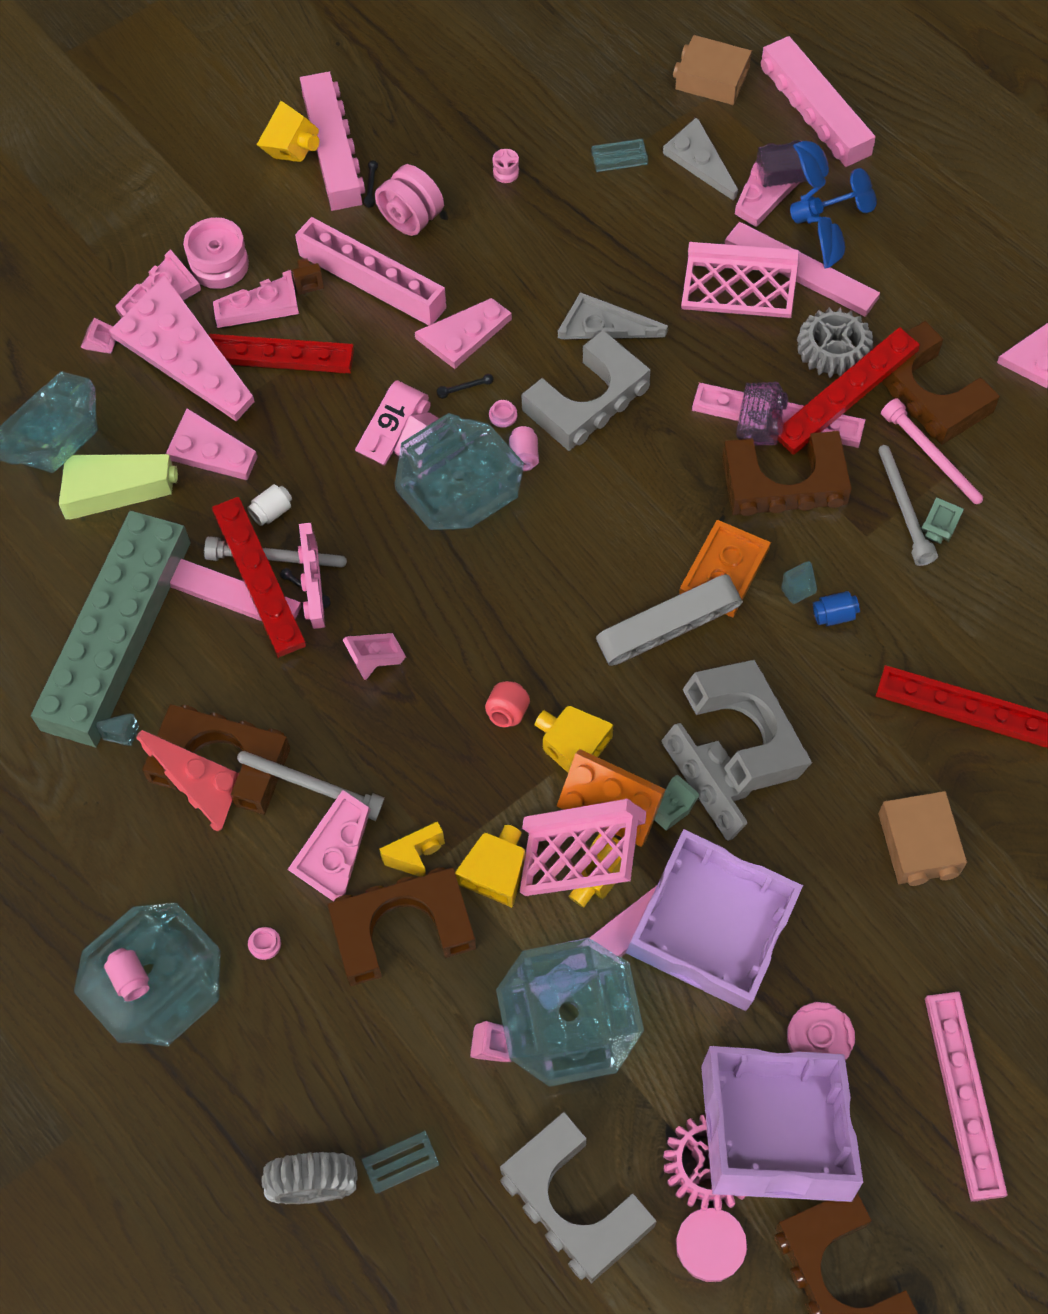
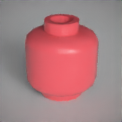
(507, 704)

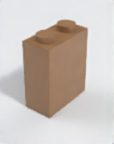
(712, 69)
(922, 838)

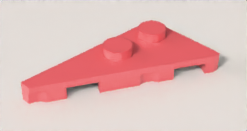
(201, 780)

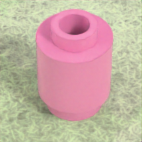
(525, 445)
(127, 974)

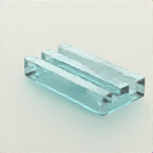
(621, 158)
(406, 1174)

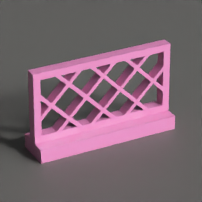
(738, 258)
(581, 824)

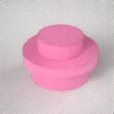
(503, 414)
(264, 943)

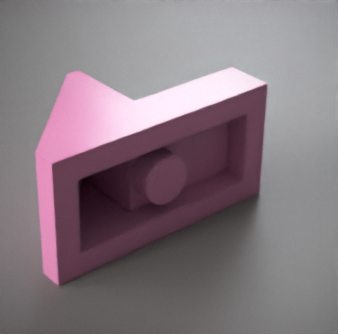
(374, 651)

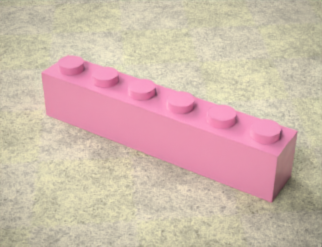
(817, 101)
(334, 149)
(371, 271)

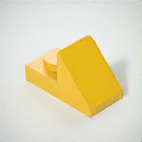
(406, 851)

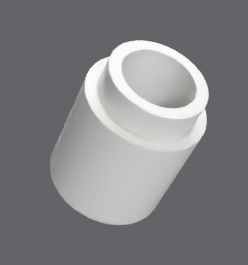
(270, 504)

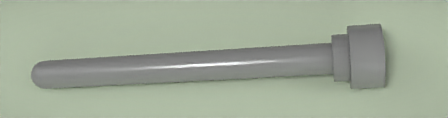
(218, 549)
(923, 550)
(373, 802)

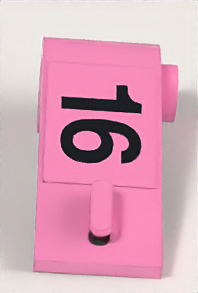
(390, 421)

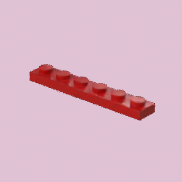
(285, 353)
(847, 389)
(258, 577)
(964, 705)

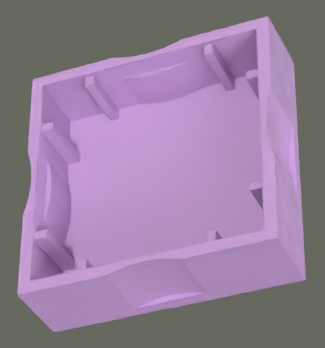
(714, 920)
(780, 1125)

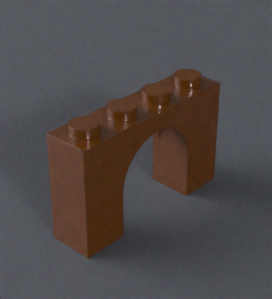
(940, 414)
(755, 493)
(194, 730)
(357, 916)
(805, 1240)

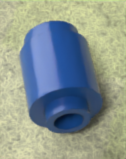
(836, 608)

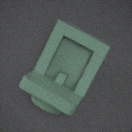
(941, 521)
(676, 802)

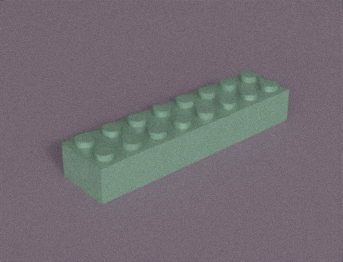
(111, 629)

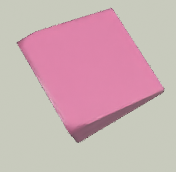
(98, 337)
(489, 1042)

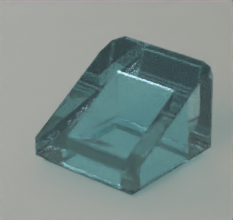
(799, 583)
(119, 729)

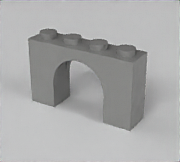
(574, 421)
(747, 691)
(591, 1246)

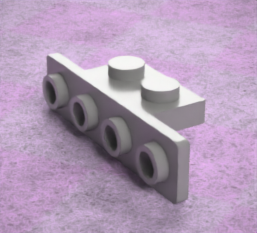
(706, 774)

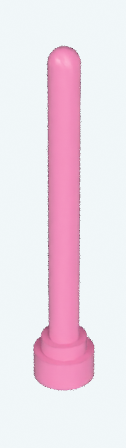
(896, 413)

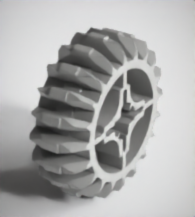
(834, 335)
(309, 1178)

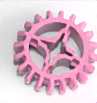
(699, 1151)

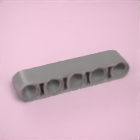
(669, 620)

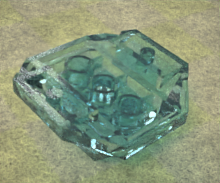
(51, 424)
(451, 451)
(577, 975)
(180, 984)

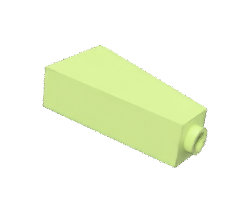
(113, 481)

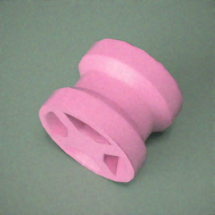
(505, 165)

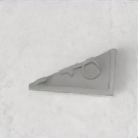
(697, 154)
(591, 316)

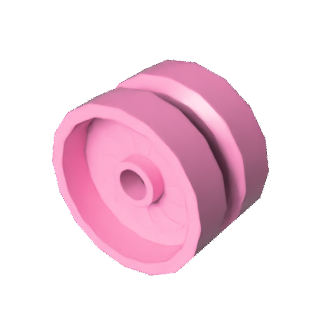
(409, 199)
(216, 252)

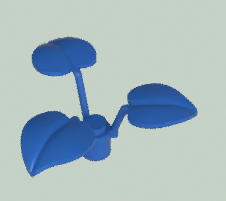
(809, 208)

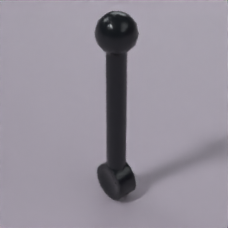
(369, 200)
(443, 392)
(287, 574)

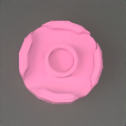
(821, 1030)
(711, 1245)

